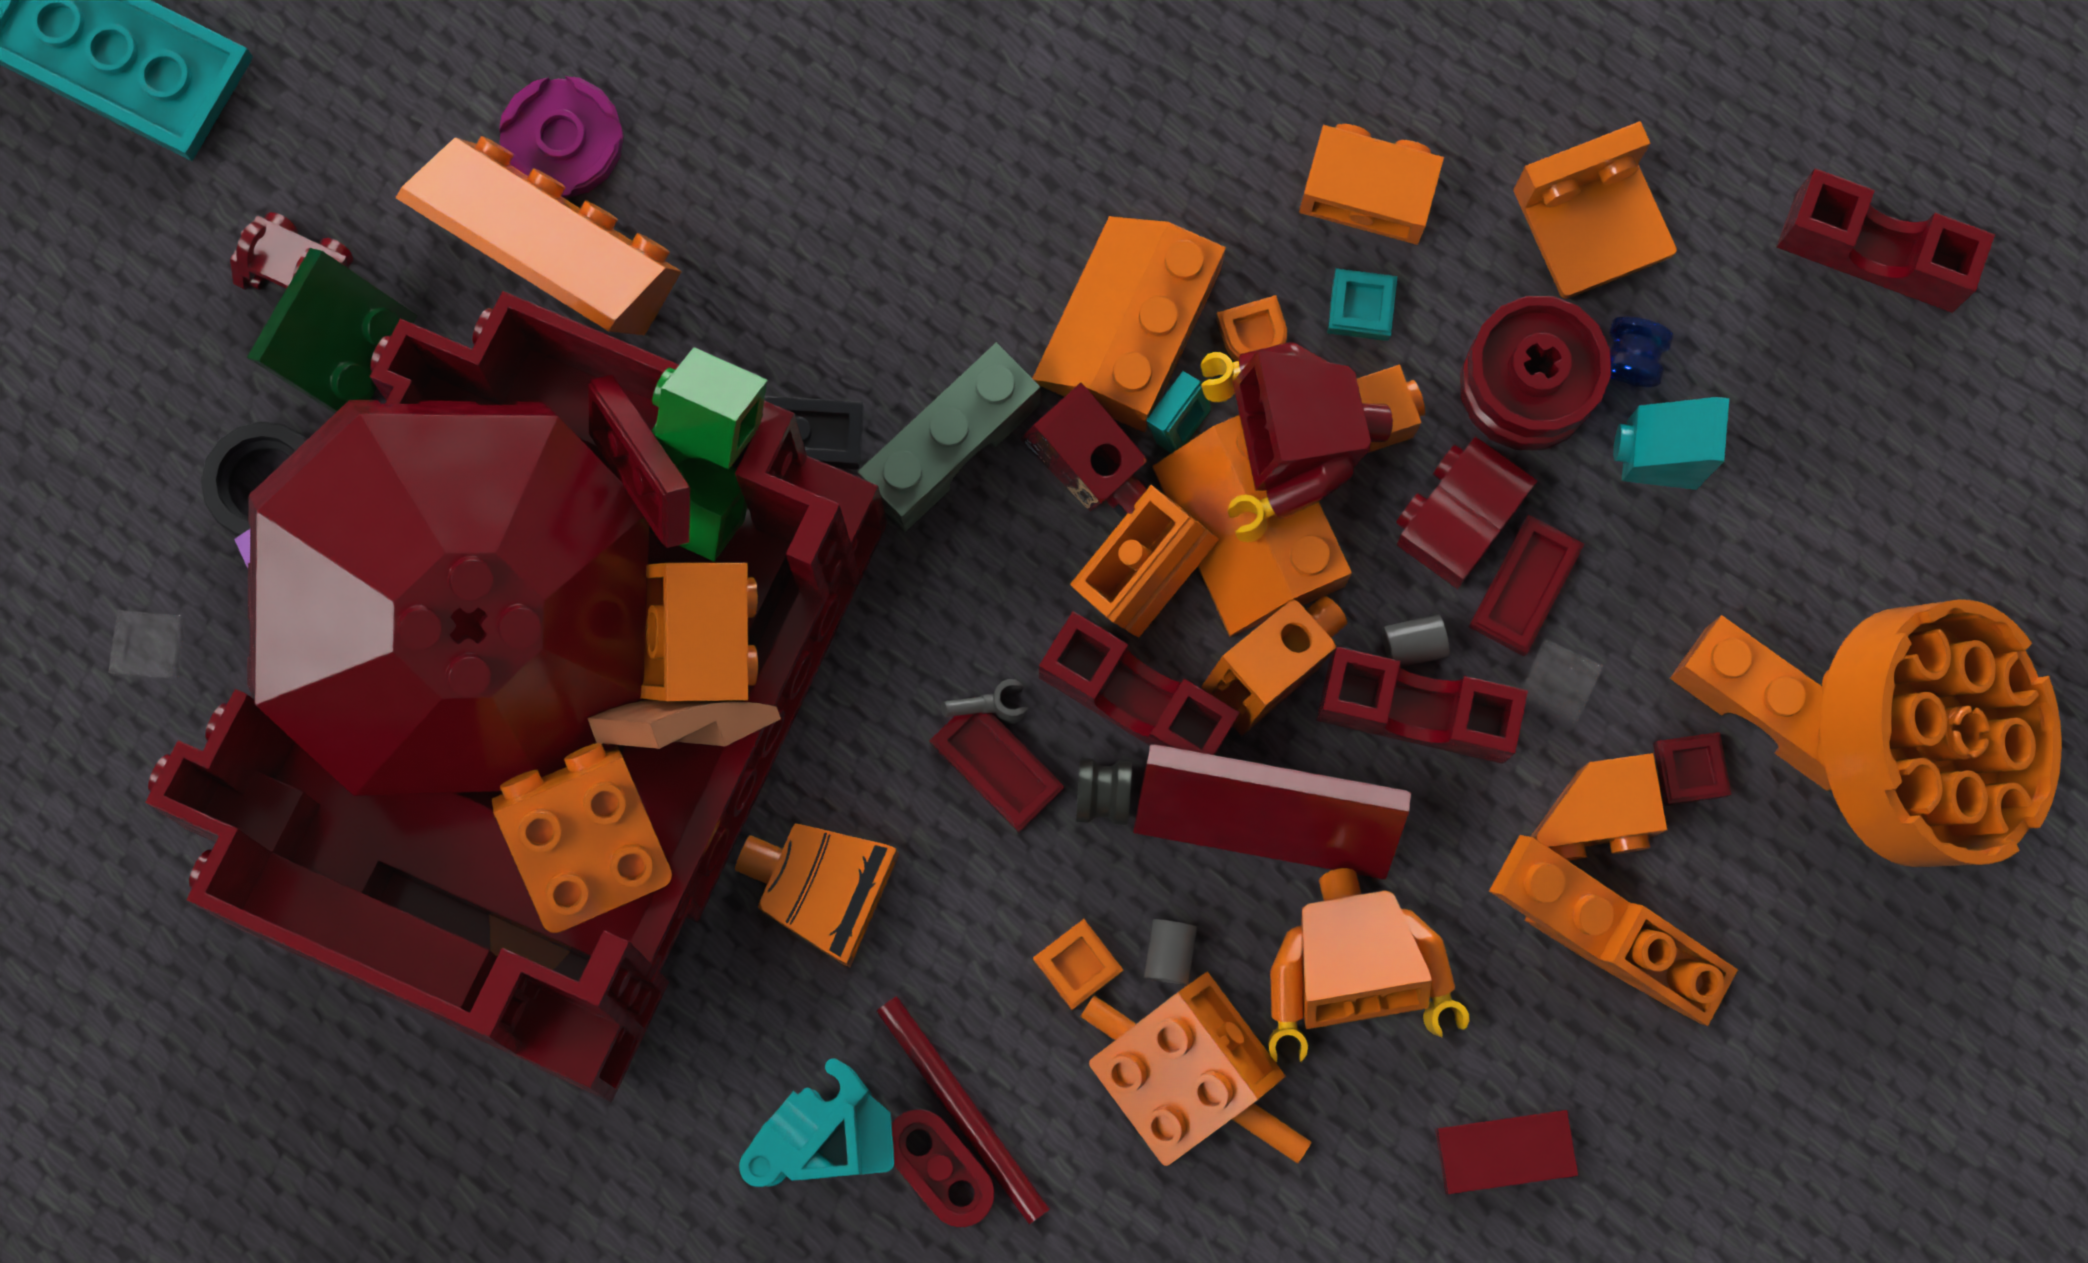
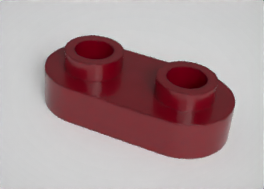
(940, 1168)

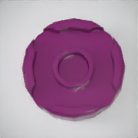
(574, 150)

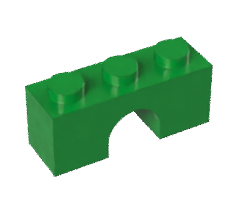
(704, 425)

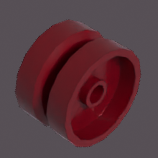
(1569, 379)

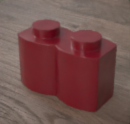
(1465, 510)

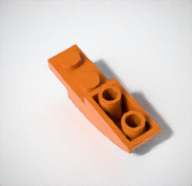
(1612, 931)

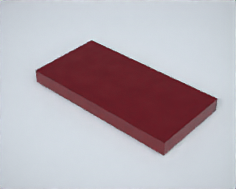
(1270, 811)

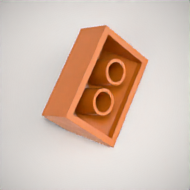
(1131, 316)
(1255, 578)

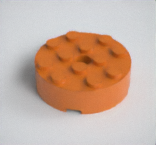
(1940, 734)

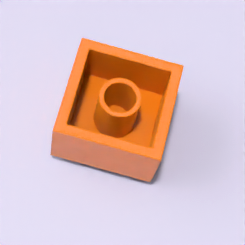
(699, 632)

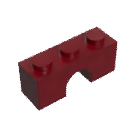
(1924, 260)
(1122, 689)
(1452, 716)

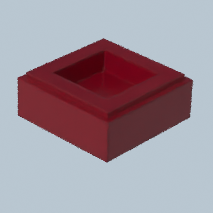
(1692, 769)

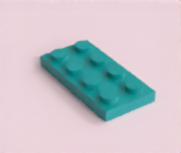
(126, 64)

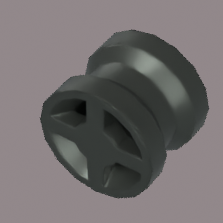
(1104, 791)

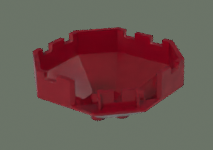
(393, 529)

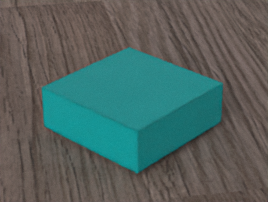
(1362, 304)
(1179, 413)

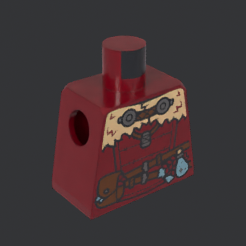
(1072, 434)

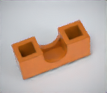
(1748, 679)

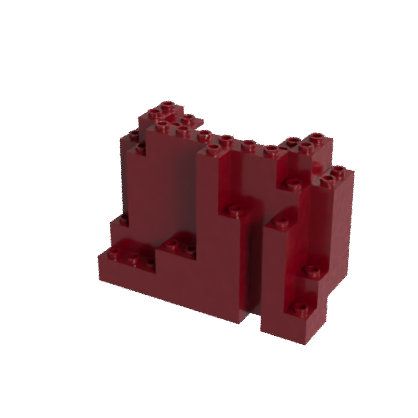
(407, 881)

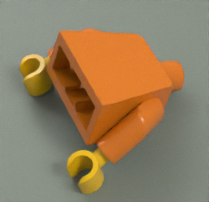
(1358, 962)

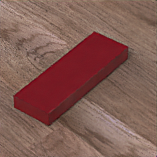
(639, 461)

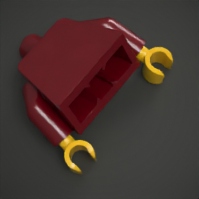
(1298, 426)

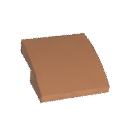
(663, 722)

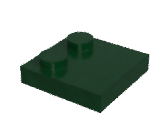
(327, 332)

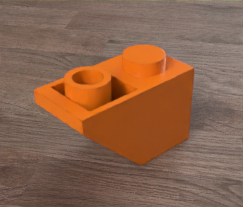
(1604, 804)

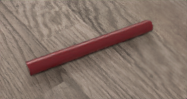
(963, 1110)

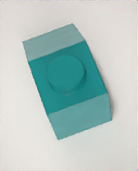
(1673, 442)

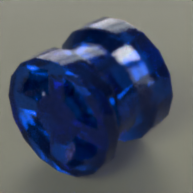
(1638, 350)

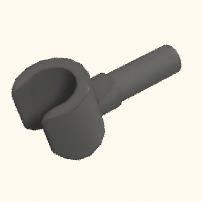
(988, 704)

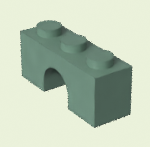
(961, 421)

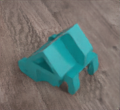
(822, 1137)

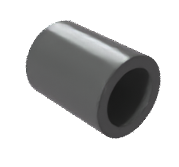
(1416, 641)
(1170, 952)

